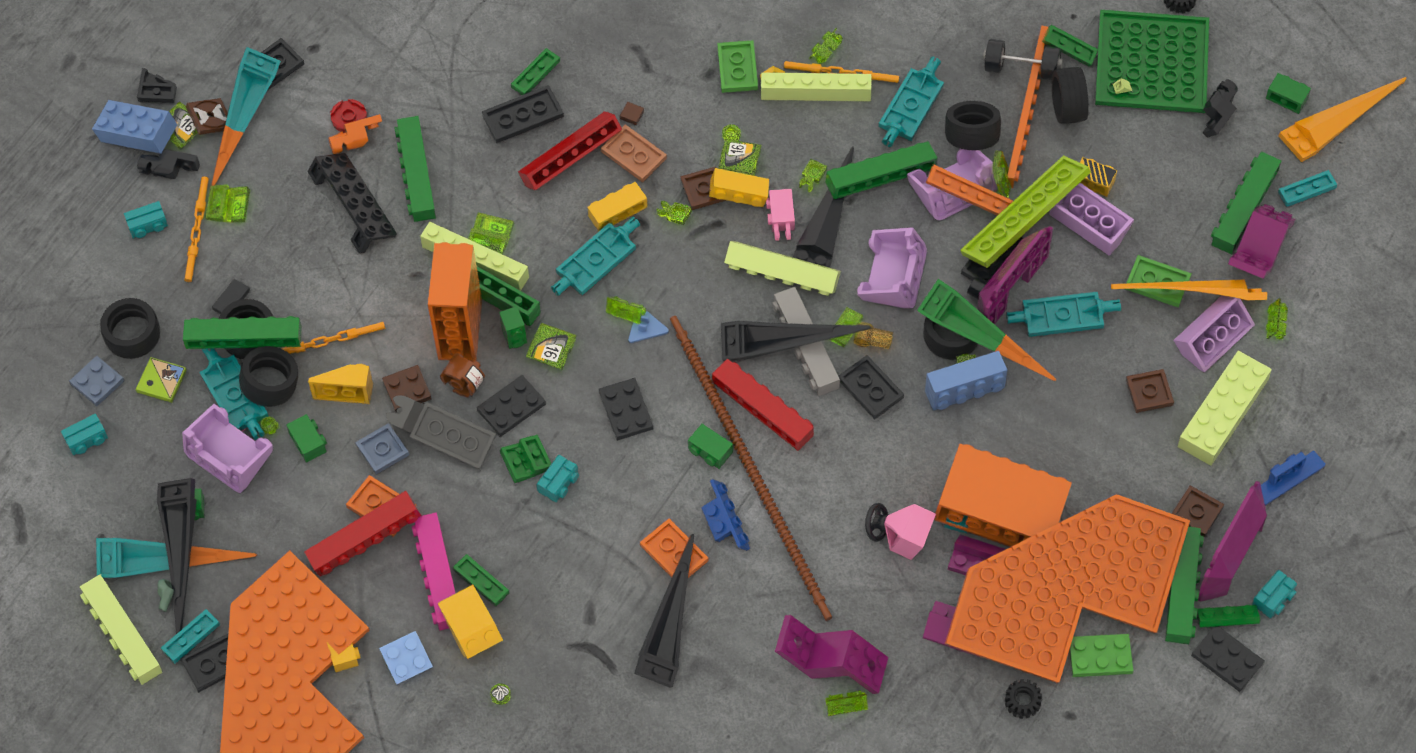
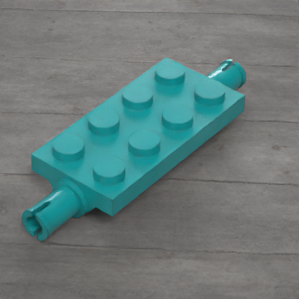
(911, 103)
(596, 258)
(1063, 313)
(223, 383)

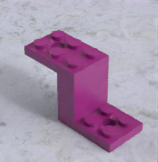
(1262, 241)
(831, 654)

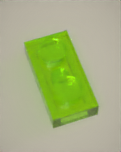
(848, 317)

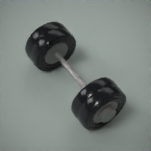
(995, 55)

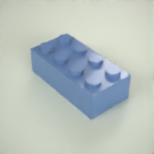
(134, 126)
(966, 380)

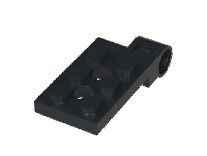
(981, 275)

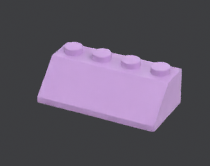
(1092, 218)
(1214, 332)

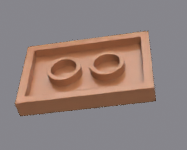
(634, 153)

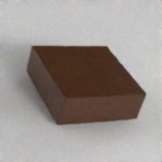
(631, 113)

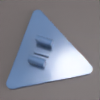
(648, 328)

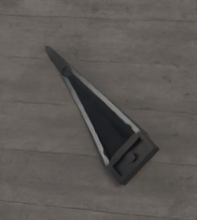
(820, 235)
(755, 339)
(177, 514)
(661, 648)

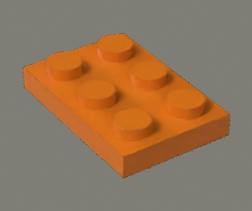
(370, 496)
(667, 545)

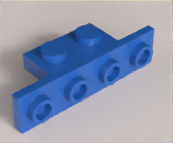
(1289, 474)
(722, 517)

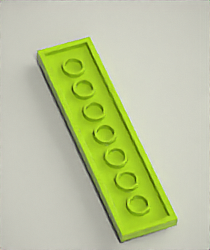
(1025, 211)

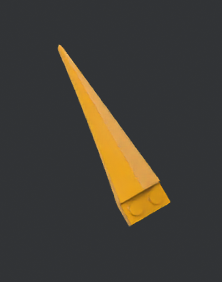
(1316, 131)
(1230, 288)

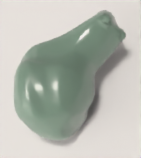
(166, 593)

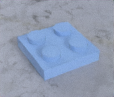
(405, 657)

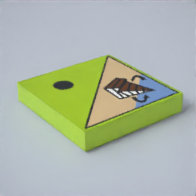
(161, 379)

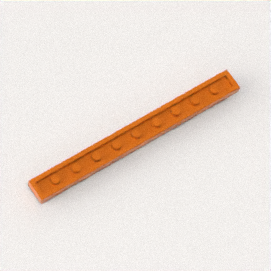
(1027, 112)

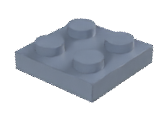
(96, 381)
(382, 448)

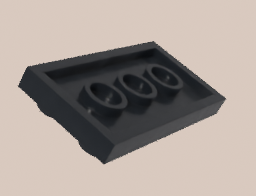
(522, 114)

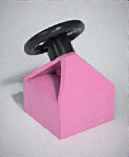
(905, 528)

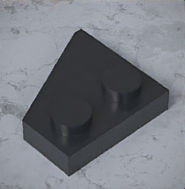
(155, 88)

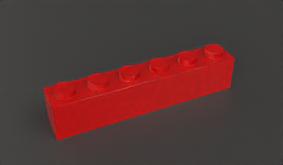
(570, 150)
(763, 404)
(362, 534)

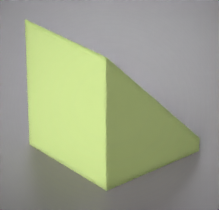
(1122, 86)

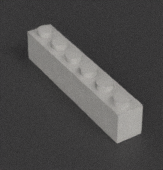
(813, 356)

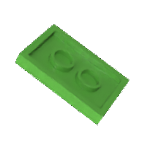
(737, 66)
(1151, 271)
(1101, 655)

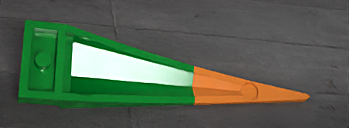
(957, 314)

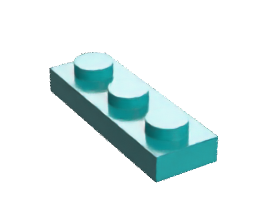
(1307, 188)
(190, 636)

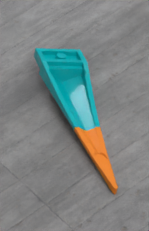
(251, 84)
(130, 557)

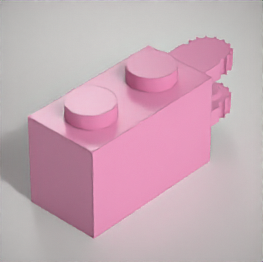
(781, 212)

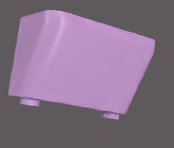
(971, 166)
(895, 268)
(225, 449)

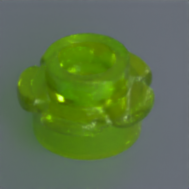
(269, 421)

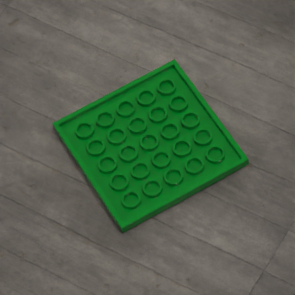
(1158, 56)

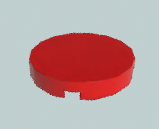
(347, 112)

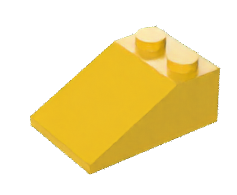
(343, 384)
(469, 622)

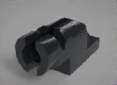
(1220, 107)
(167, 163)

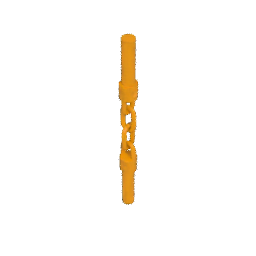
(816, 68)
(193, 249)
(351, 334)

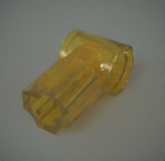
(873, 337)

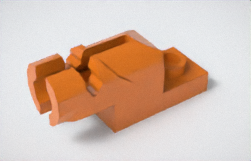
(355, 134)

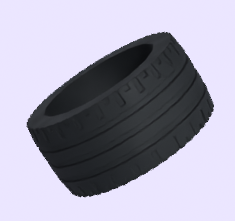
(1070, 95)
(973, 125)
(130, 308)
(244, 309)
(945, 348)
(268, 357)

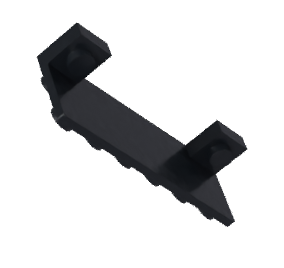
(355, 197)

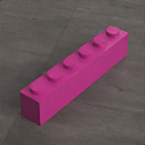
(434, 563)

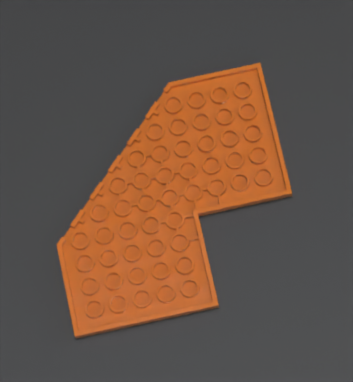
(1029, 597)
(275, 656)

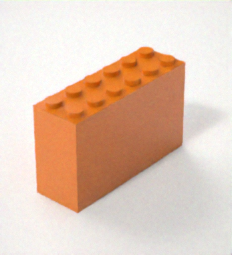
(455, 300)
(1000, 497)

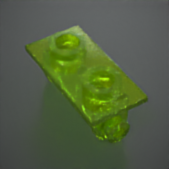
(821, 50)
(622, 309)
(1277, 313)
(853, 702)

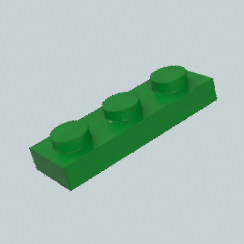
(1070, 45)
(535, 72)
(481, 579)
(1228, 616)

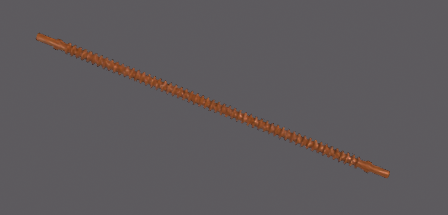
(751, 468)

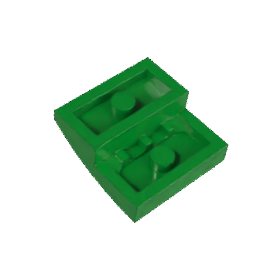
(525, 458)

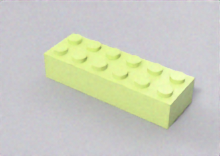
(1224, 408)

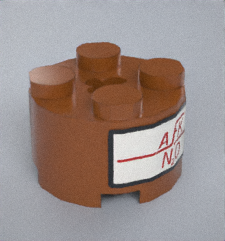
(463, 375)

